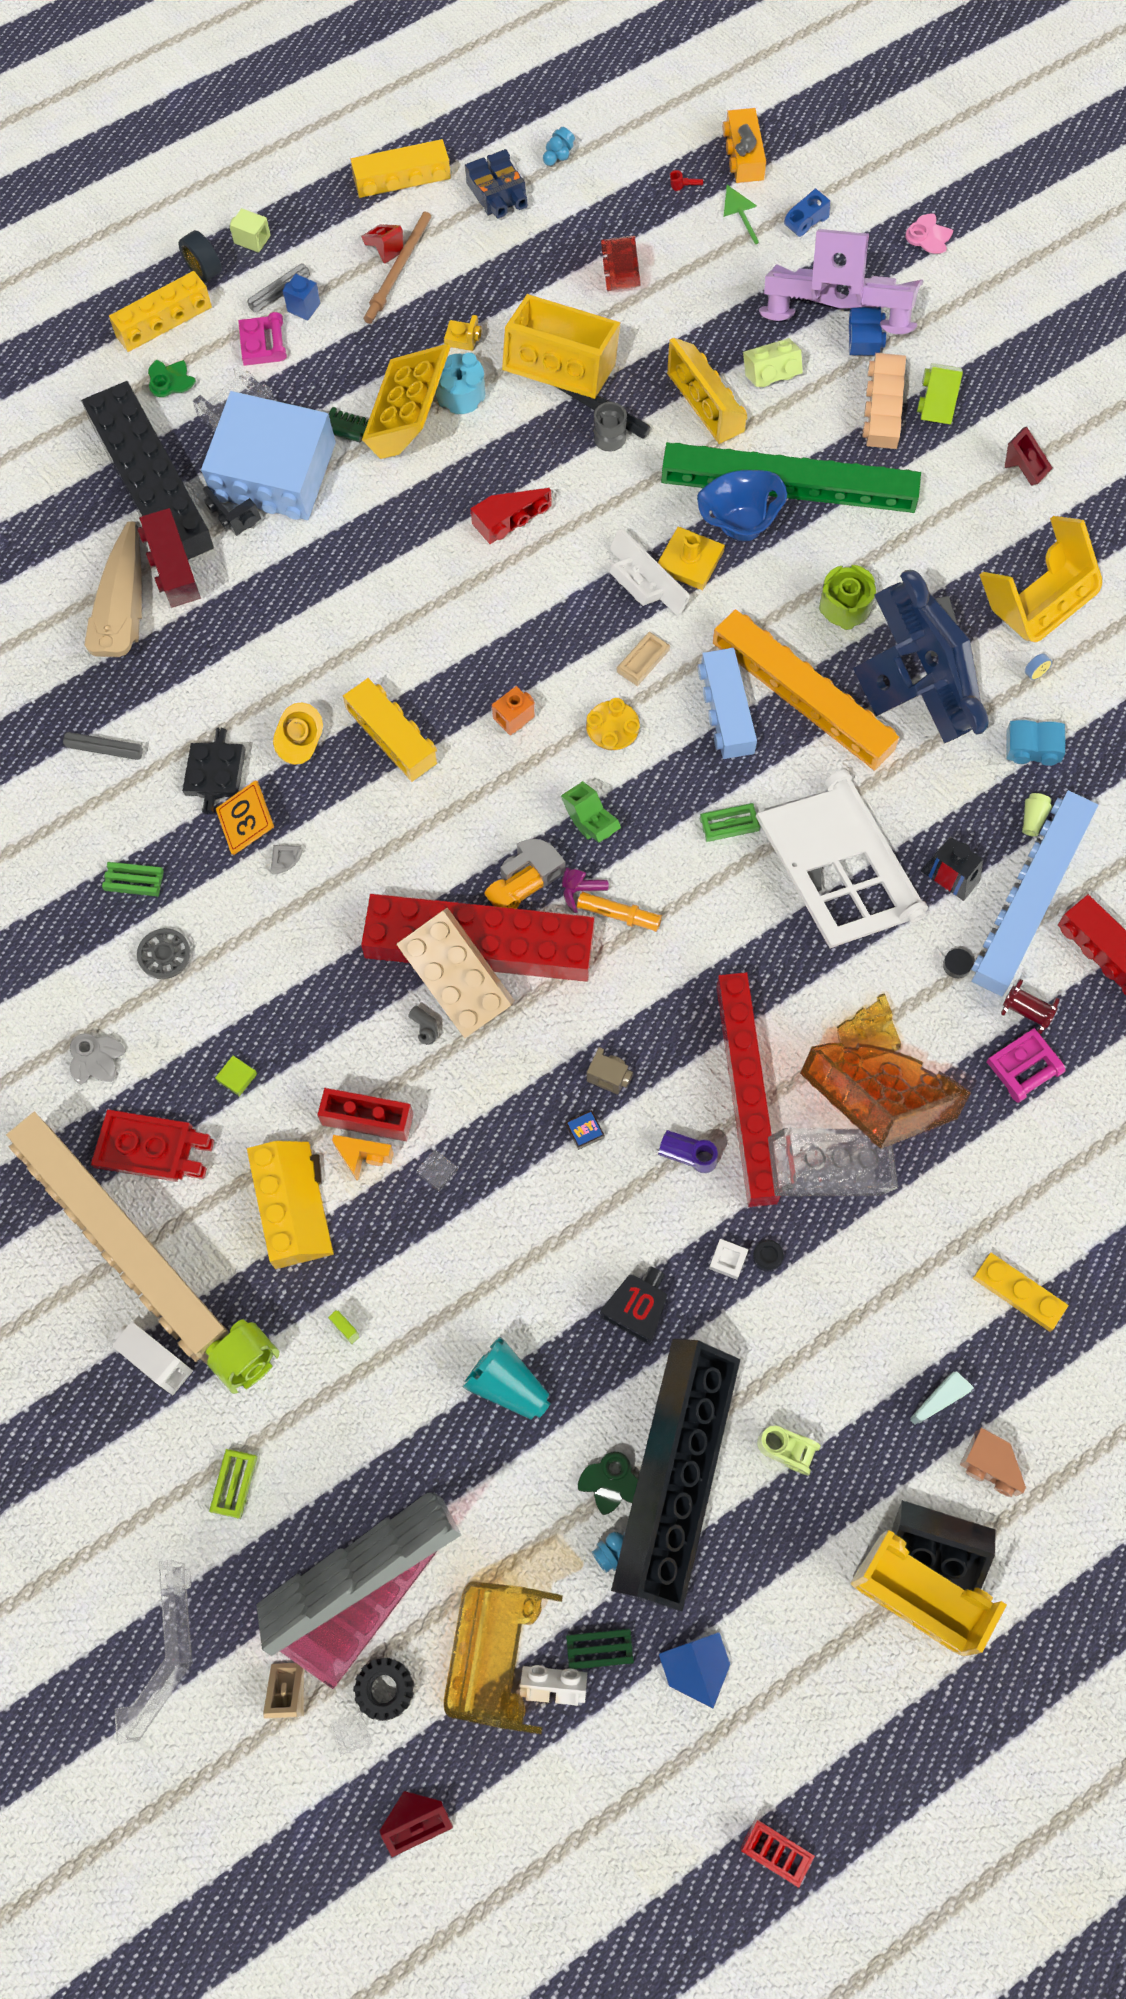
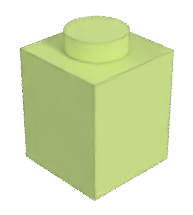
(250, 230)

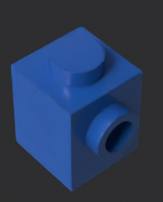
(301, 297)

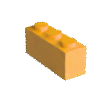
(753, 164)

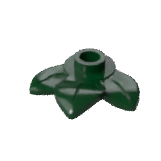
(609, 1487)

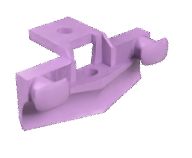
(822, 283)

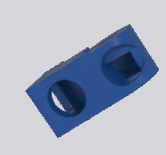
(808, 213)

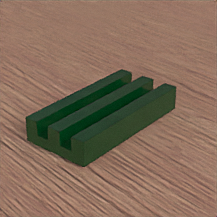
(599, 1649)

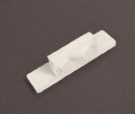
(644, 576)

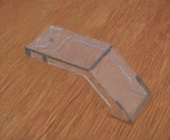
(135, 1720)

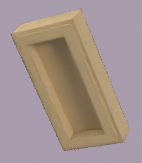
(643, 658)

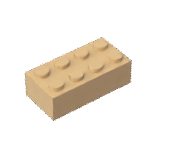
(456, 973)

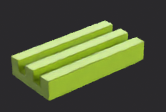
(226, 1511)

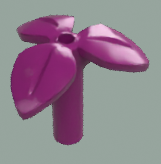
(574, 882)

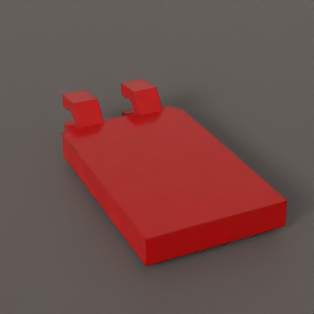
(149, 1147)

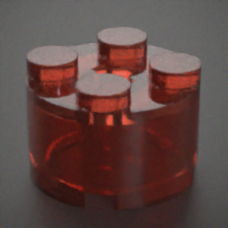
(620, 263)

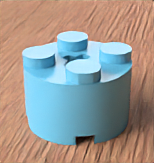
(461, 384)

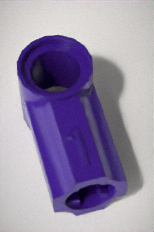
(685, 1150)

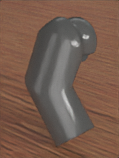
(747, 142)

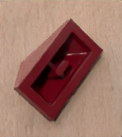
(414, 1822)

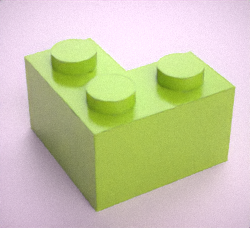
(941, 393)

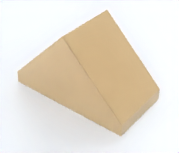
(285, 1691)

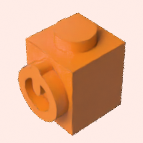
(513, 710)

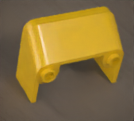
(1066, 586)
(926, 1599)

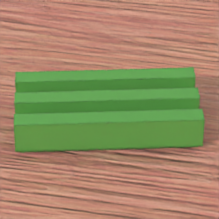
(711, 835)
(133, 869)

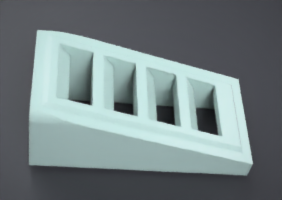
(948, 1391)

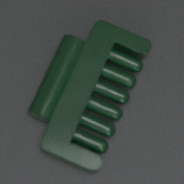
(347, 429)

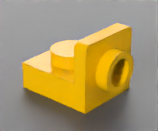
(462, 334)

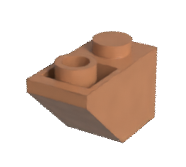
(995, 1461)

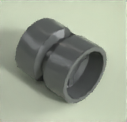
(610, 426)

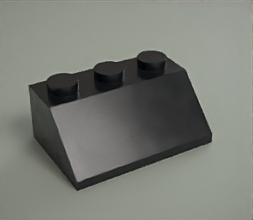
(947, 1544)

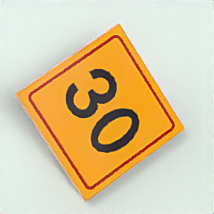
(244, 817)

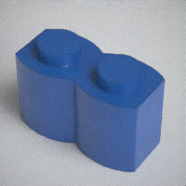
(865, 331)

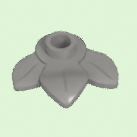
(97, 1060)

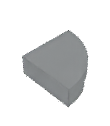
(284, 858)

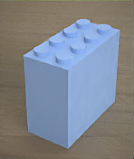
(269, 455)

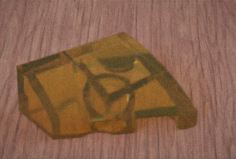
(871, 1027)

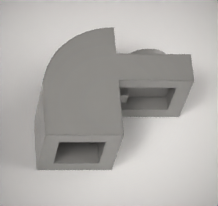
(538, 855)

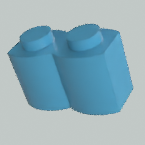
(1035, 742)

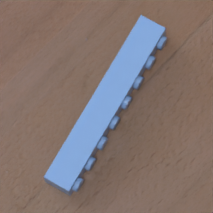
(1034, 893)

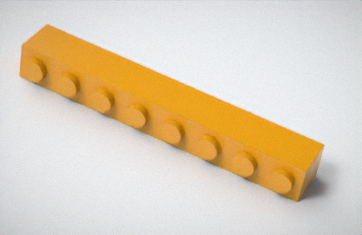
(806, 690)

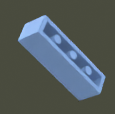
(728, 703)

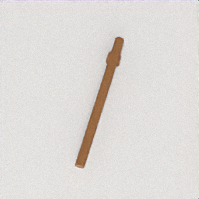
(379, 299)

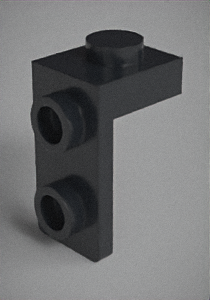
(238, 519)

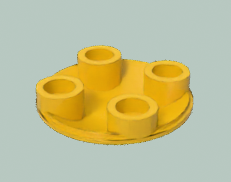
(612, 725)

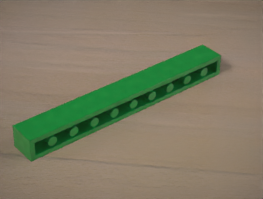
(802, 477)

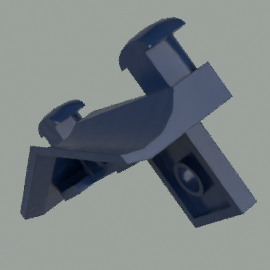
(920, 628)

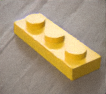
(1020, 1292)

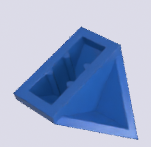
(697, 1668)

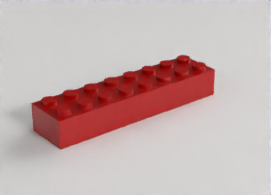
(506, 937)

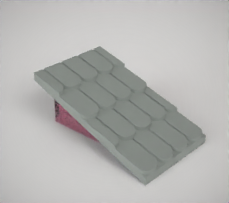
(344, 1599)

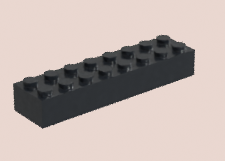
(144, 463)
(676, 1475)

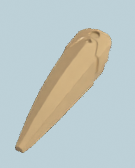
(118, 599)

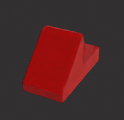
(386, 239)

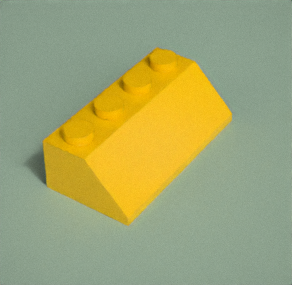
(705, 391)
(289, 1203)

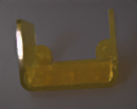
(487, 1654)

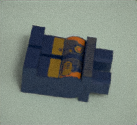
(496, 183)

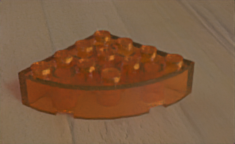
(883, 1090)

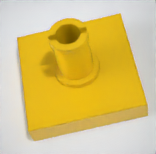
(691, 557)

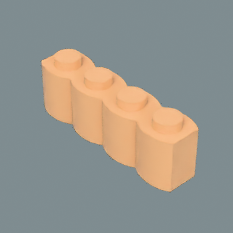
(885, 401)

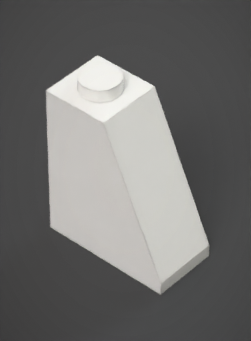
(151, 1357)

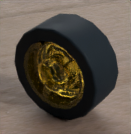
(200, 255)

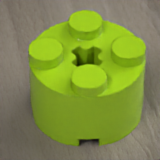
(847, 596)
(241, 1356)

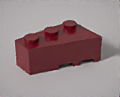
(168, 557)

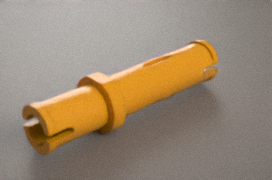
(619, 911)

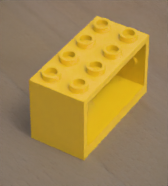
(560, 346)

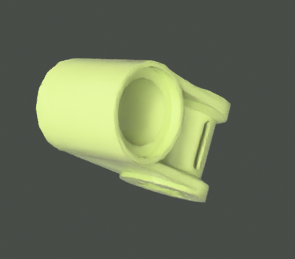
(790, 1449)

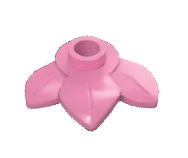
(928, 234)

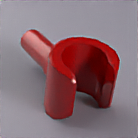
(678, 182)

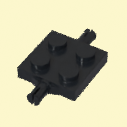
(214, 770)

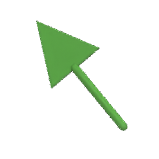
(738, 203)

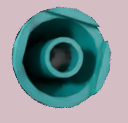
(507, 1382)

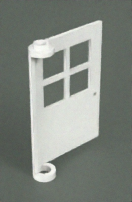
(830, 830)

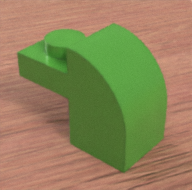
(588, 813)

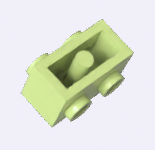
(773, 362)

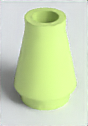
(1035, 813)

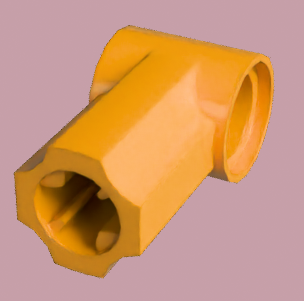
(515, 889)

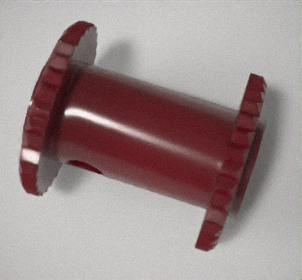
(1030, 1006)

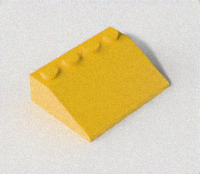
(404, 400)

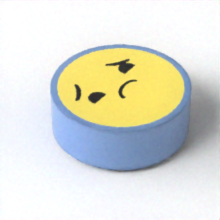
(1038, 666)

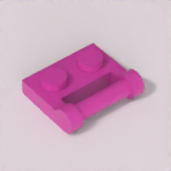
(254, 340)
(1021, 1056)

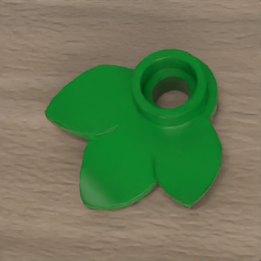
(169, 378)

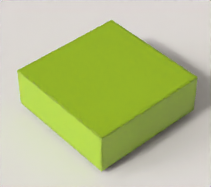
(236, 1075)
(344, 1326)

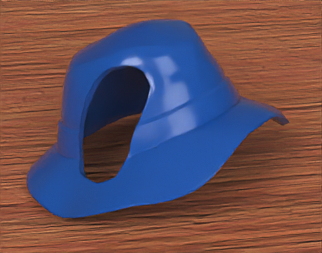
(741, 502)

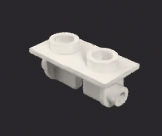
(540, 1681)

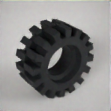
(363, 1689)

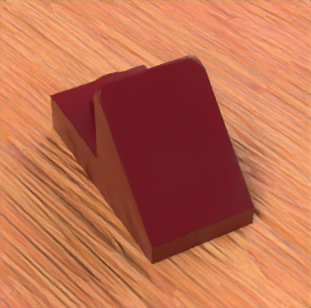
(1027, 454)

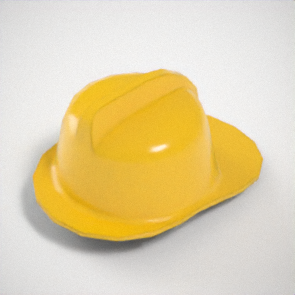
(297, 733)

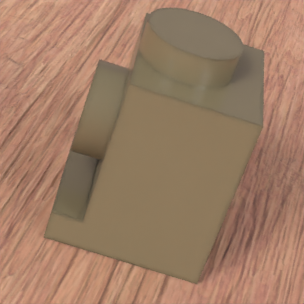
(608, 1072)

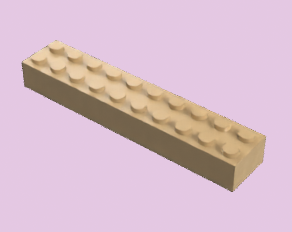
(115, 1233)

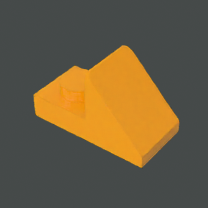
(356, 1150)

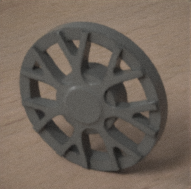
(163, 953)

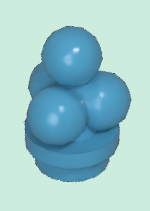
(558, 146)
(608, 1554)

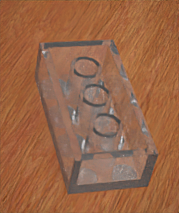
(830, 1163)

